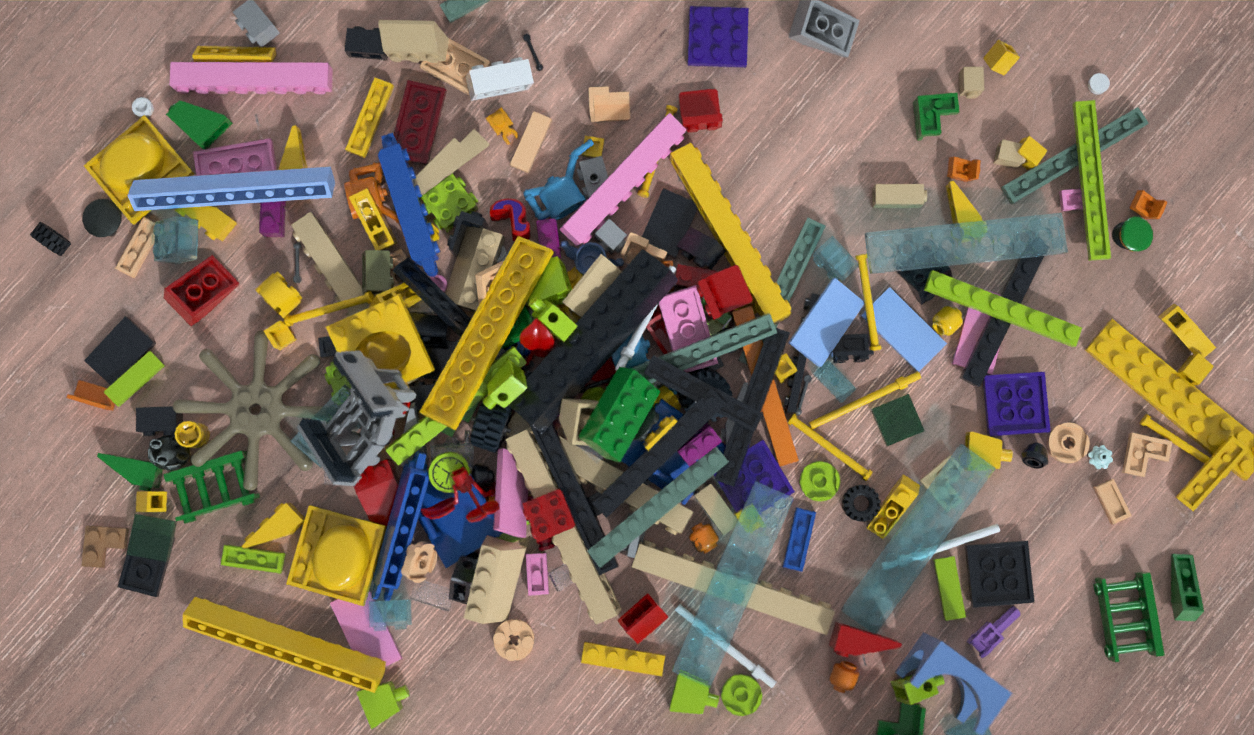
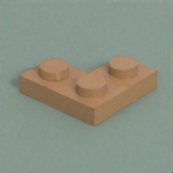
(96, 542)

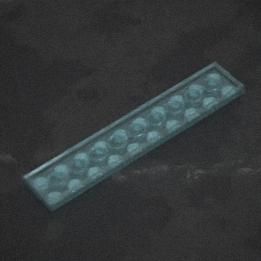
(965, 243)
(918, 538)
(732, 584)

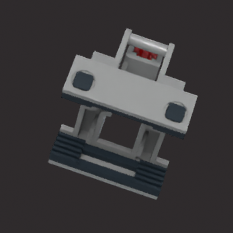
(369, 405)

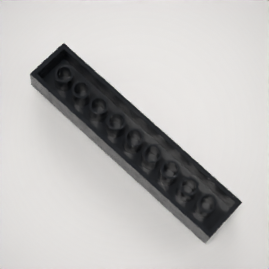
(594, 340)

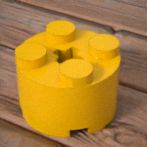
(278, 295)

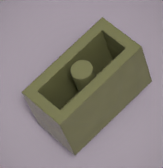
(376, 271)

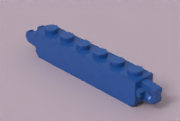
(408, 204)
(401, 526)

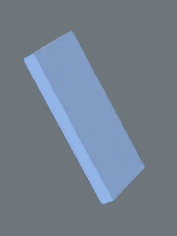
(826, 322)
(905, 330)

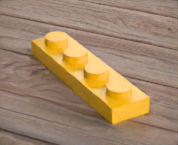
(234, 54)
(369, 117)
(1212, 473)
(623, 659)

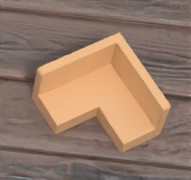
(608, 106)
(635, 244)

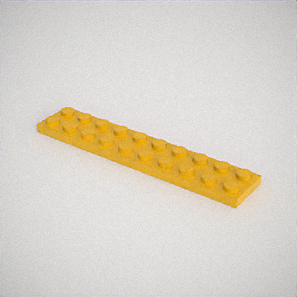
(486, 333)
(1170, 393)

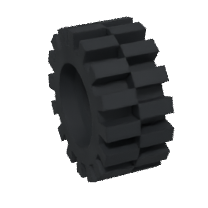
(50, 239)
(870, 494)

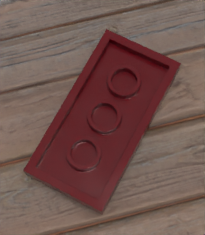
(419, 119)

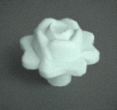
(1100, 457)

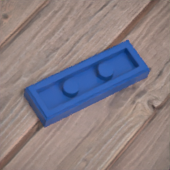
(799, 539)

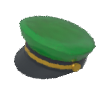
(1133, 234)

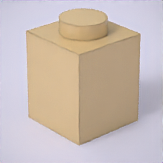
(971, 82)
(1008, 154)

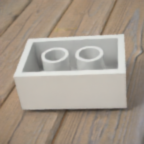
(499, 78)

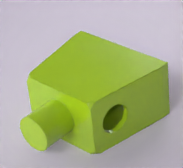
(552, 318)
(505, 385)
(909, 694)
(691, 697)
(382, 703)

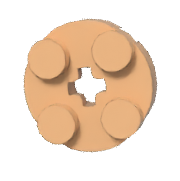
(1060, 433)
(412, 567)
(511, 651)

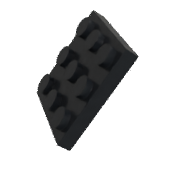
(999, 574)

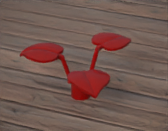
(537, 339)
(464, 483)

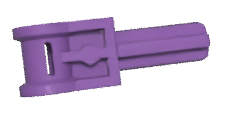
(990, 634)

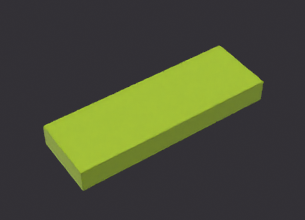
(134, 378)
(252, 559)
(949, 588)

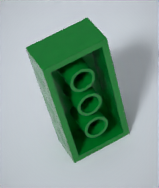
(619, 414)

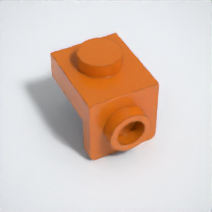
(963, 169)
(1147, 206)

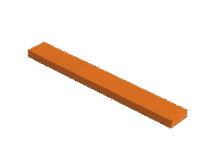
(773, 410)

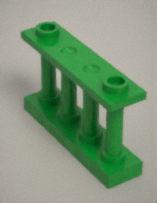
(217, 466)
(1149, 623)

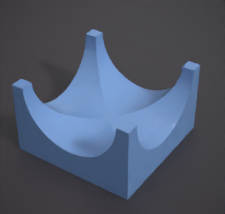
(976, 688)

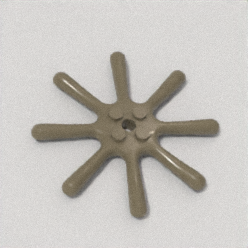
(240, 407)

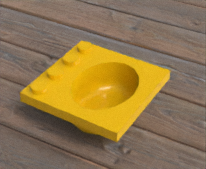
(135, 155)
(386, 337)
(336, 555)

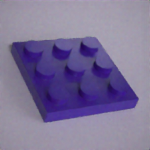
(718, 36)
(1016, 404)
(760, 467)

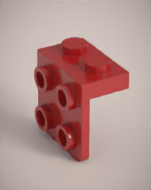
(700, 110)
(724, 291)
(548, 515)

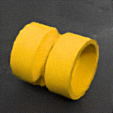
(192, 434)

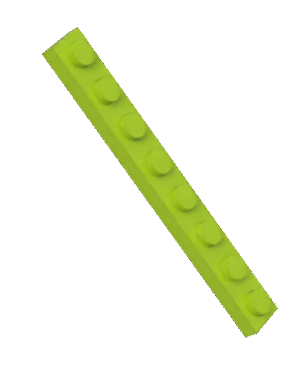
(1091, 180)
(1003, 308)
(427, 428)

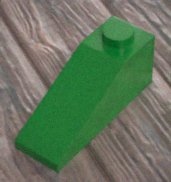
(134, 470)
(1185, 588)

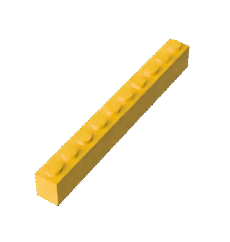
(728, 232)
(284, 644)

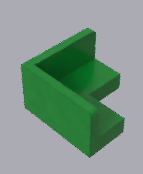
(928, 112)
(909, 723)

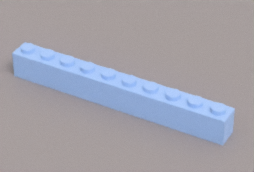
(232, 188)

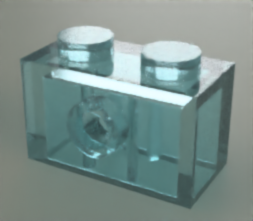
(835, 260)
(389, 613)

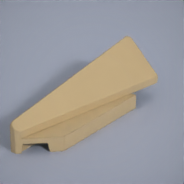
(450, 159)

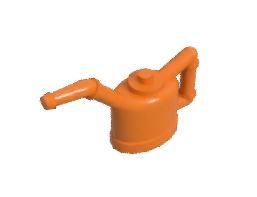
(374, 187)

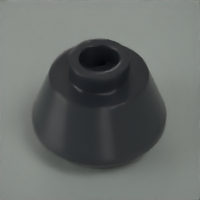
(1035, 456)
(482, 475)

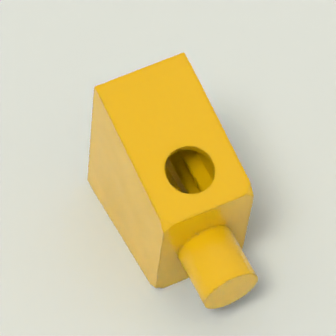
(988, 448)

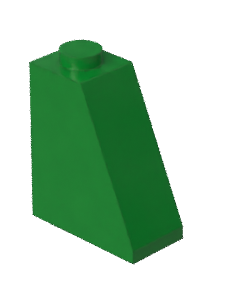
(199, 123)

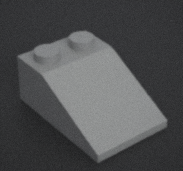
(823, 27)

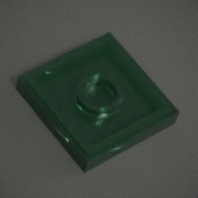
(897, 420)
(151, 537)

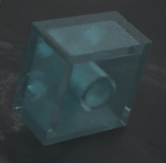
(175, 240)

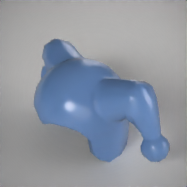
(586, 255)

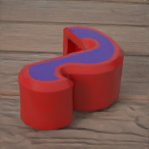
(514, 210)

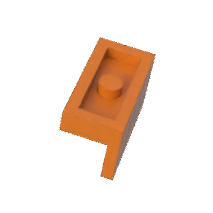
(92, 395)

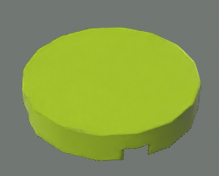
(819, 481)
(741, 695)

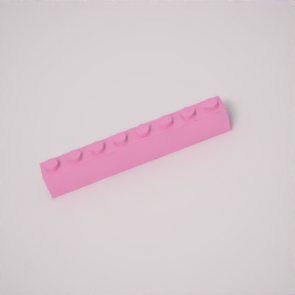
(250, 76)
(623, 179)

